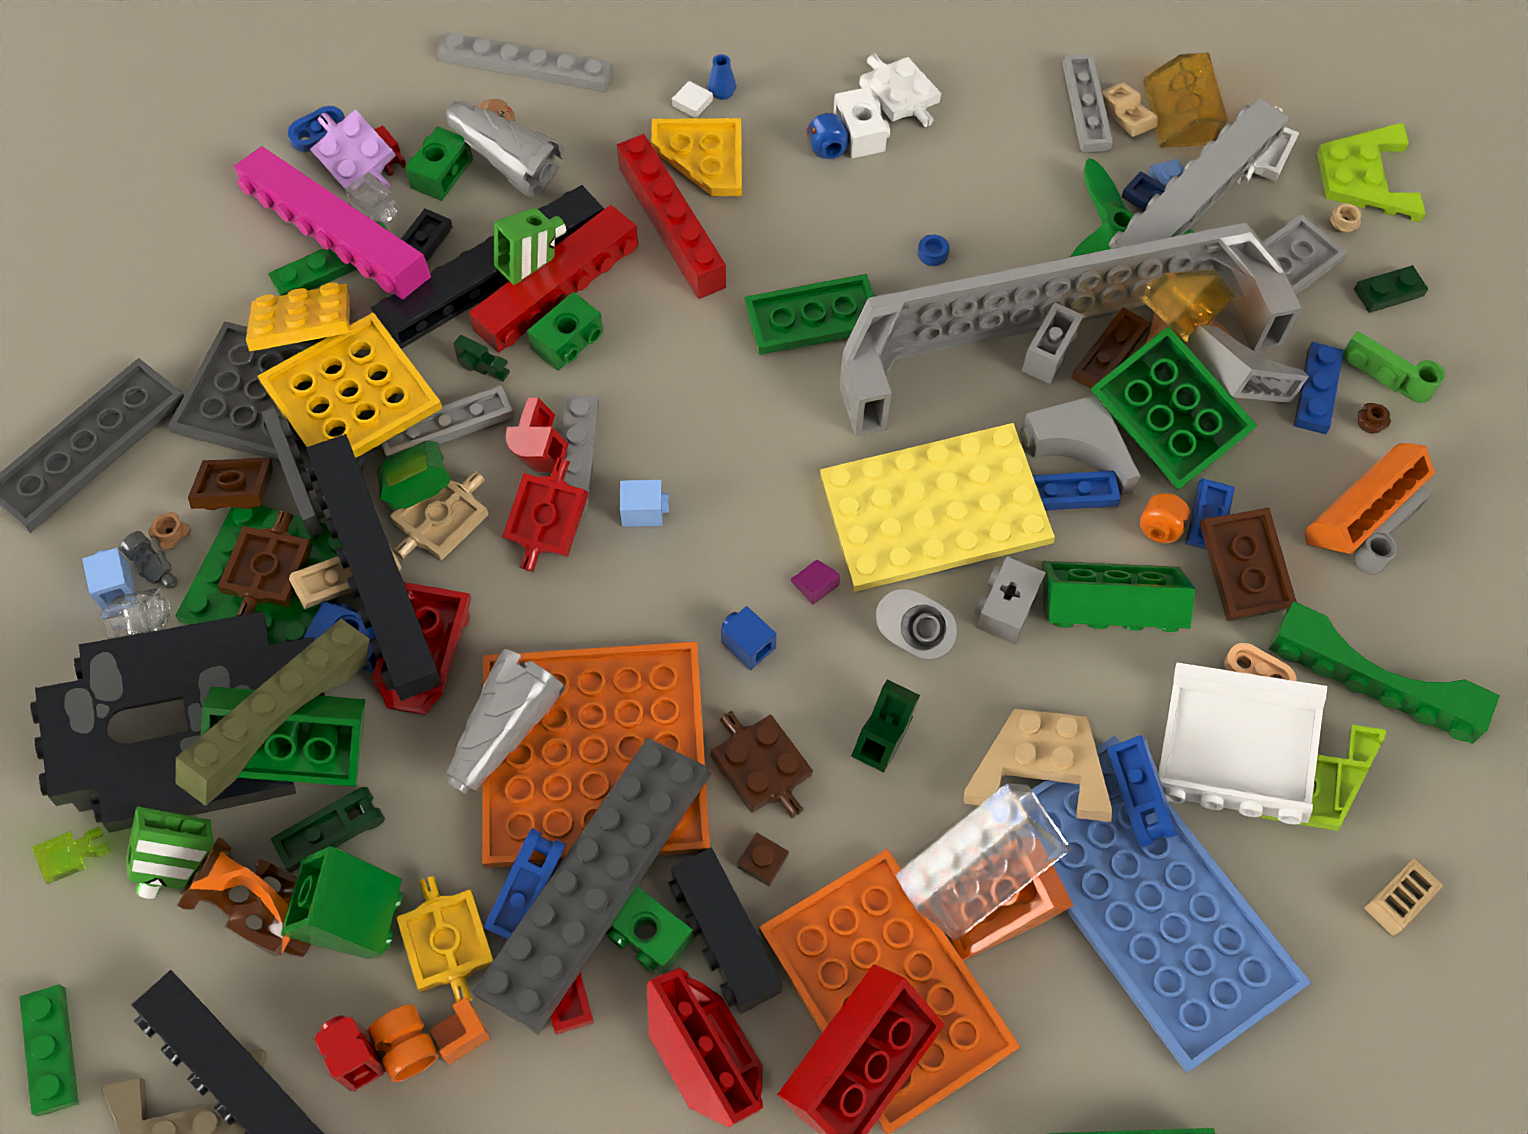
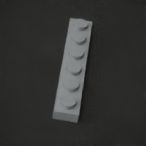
(525, 61)

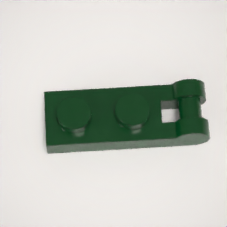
(327, 828)

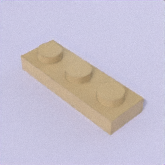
(323, 581)

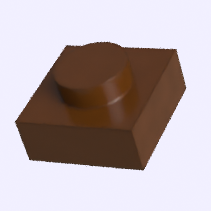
(762, 859)

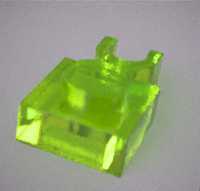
(64, 856)

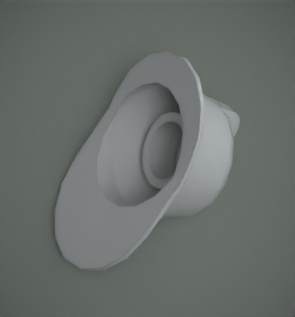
(916, 623)

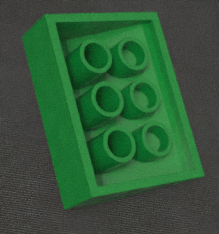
(1173, 408)

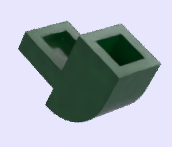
(886, 726)

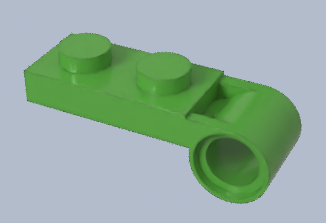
(1389, 369)

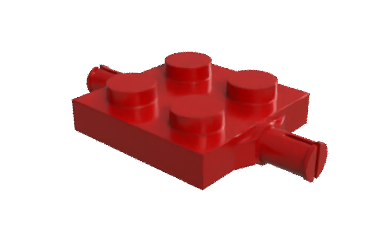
(545, 514)

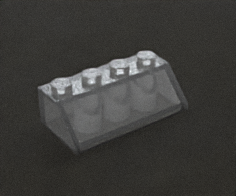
(983, 860)

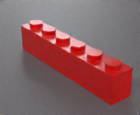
(671, 216)
(576, 263)

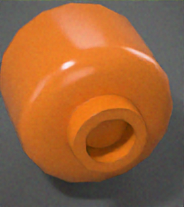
(1166, 516)

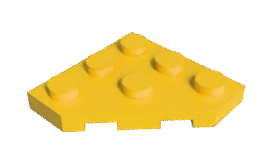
(703, 151)

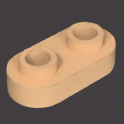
(1257, 662)

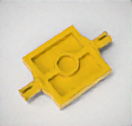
(445, 940)

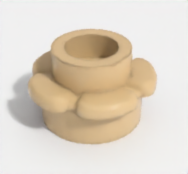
(1346, 218)

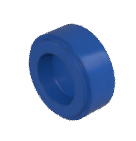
(933, 250)

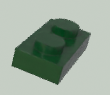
(1390, 289)

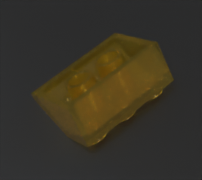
(1186, 101)
(1187, 299)

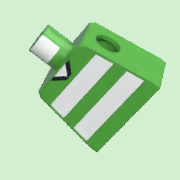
(525, 243)
(165, 849)

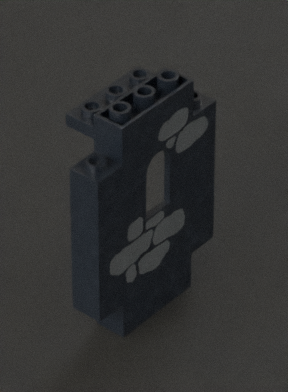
(142, 672)

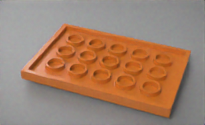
(869, 920)

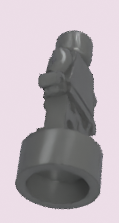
(154, 565)

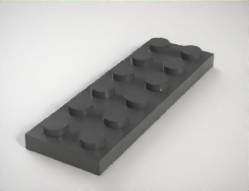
(86, 444)

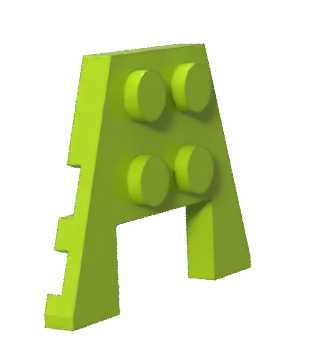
(1355, 172)
(1340, 779)

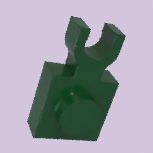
(476, 357)

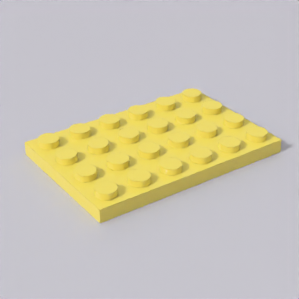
(935, 507)

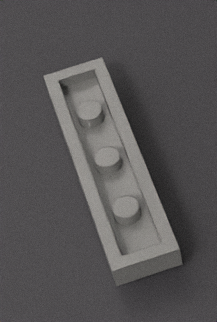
(1087, 103)
(455, 421)
(579, 431)

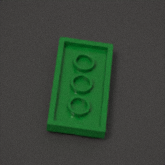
(807, 313)

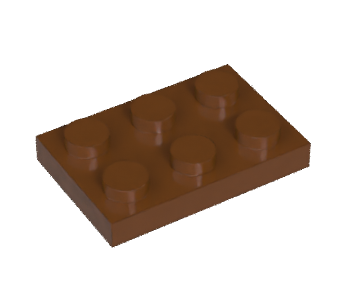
(1248, 564)

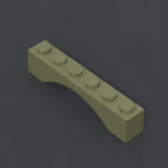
(226, 748)

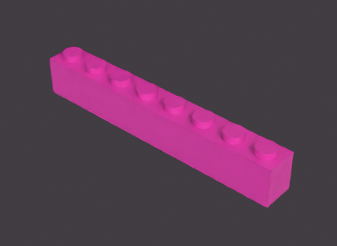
(332, 223)

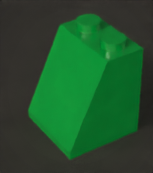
(342, 904)

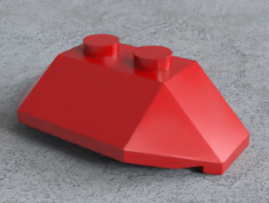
(704, 1048)

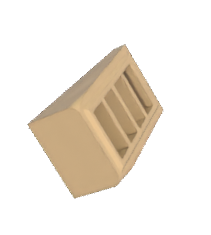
(1386, 915)

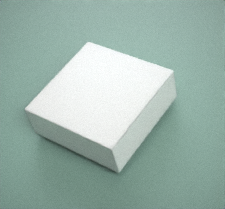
(692, 99)

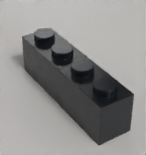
(726, 931)

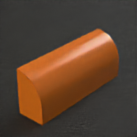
(1371, 499)

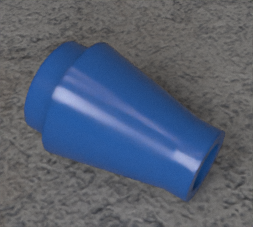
(721, 78)

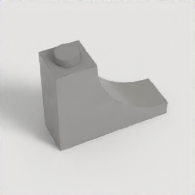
(1242, 370)
(1083, 432)

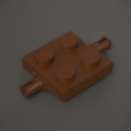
(263, 563)
(761, 763)

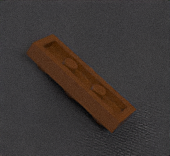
(1111, 348)

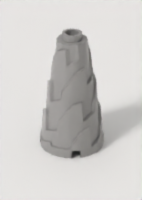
(510, 147)
(508, 708)

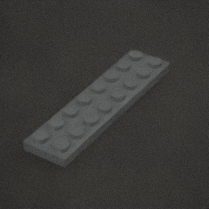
(591, 885)

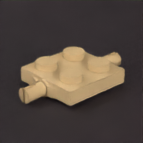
(441, 520)

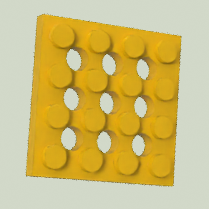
(372, 395)

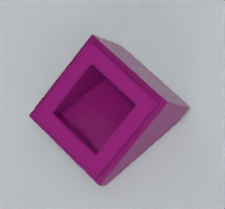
(816, 581)

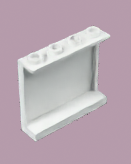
(1242, 742)

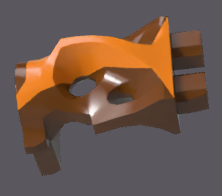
(220, 874)

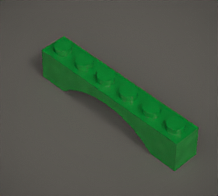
(1452, 706)

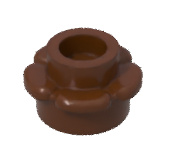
(1371, 423)

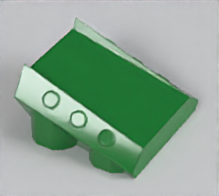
(412, 475)

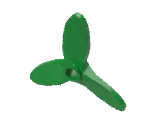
(1109, 207)

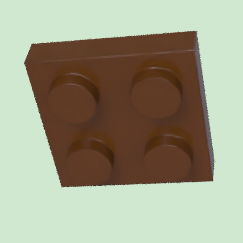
(230, 483)

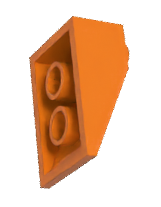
(1026, 909)

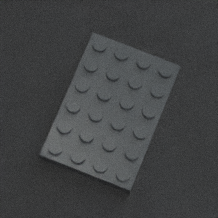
(228, 398)

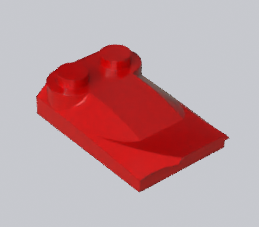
(442, 620)

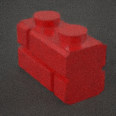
(349, 1052)

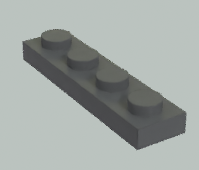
(298, 481)

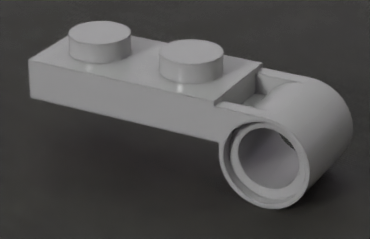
(1382, 540)

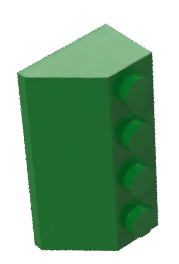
(1117, 596)
(311, 746)

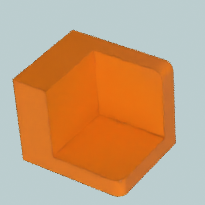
(459, 1032)

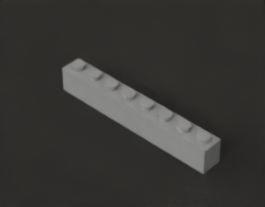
(1207, 177)

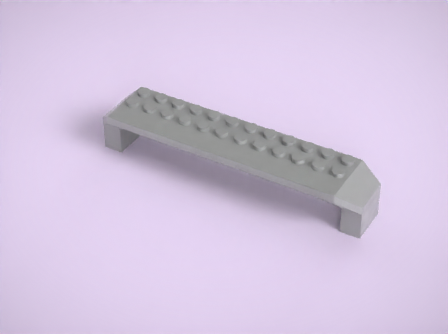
(1021, 297)

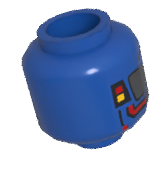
(827, 136)

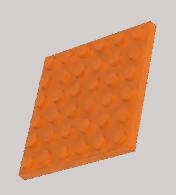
(588, 741)

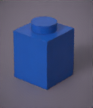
(748, 637)

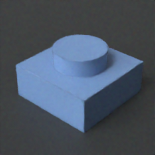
(1166, 171)

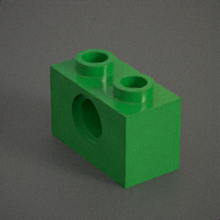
(438, 163)
(551, 333)
(665, 946)

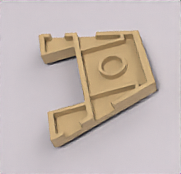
(1045, 749)

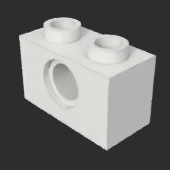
(862, 121)

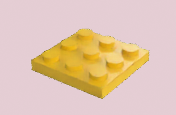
(298, 316)

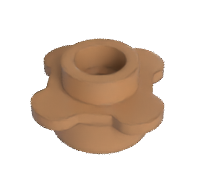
(163, 524)

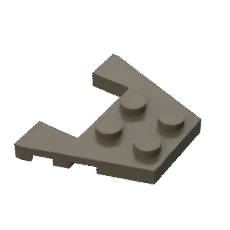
(129, 1111)

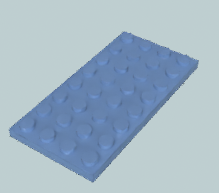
(1168, 925)

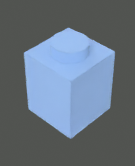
(642, 503)
(108, 576)

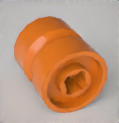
(404, 1045)

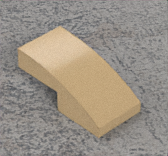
(1125, 108)

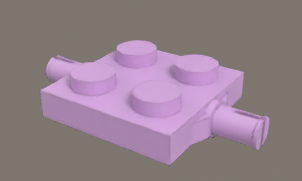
(352, 149)

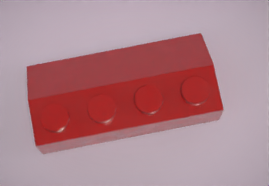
(862, 1056)

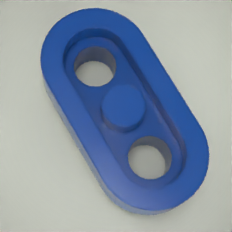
(309, 127)

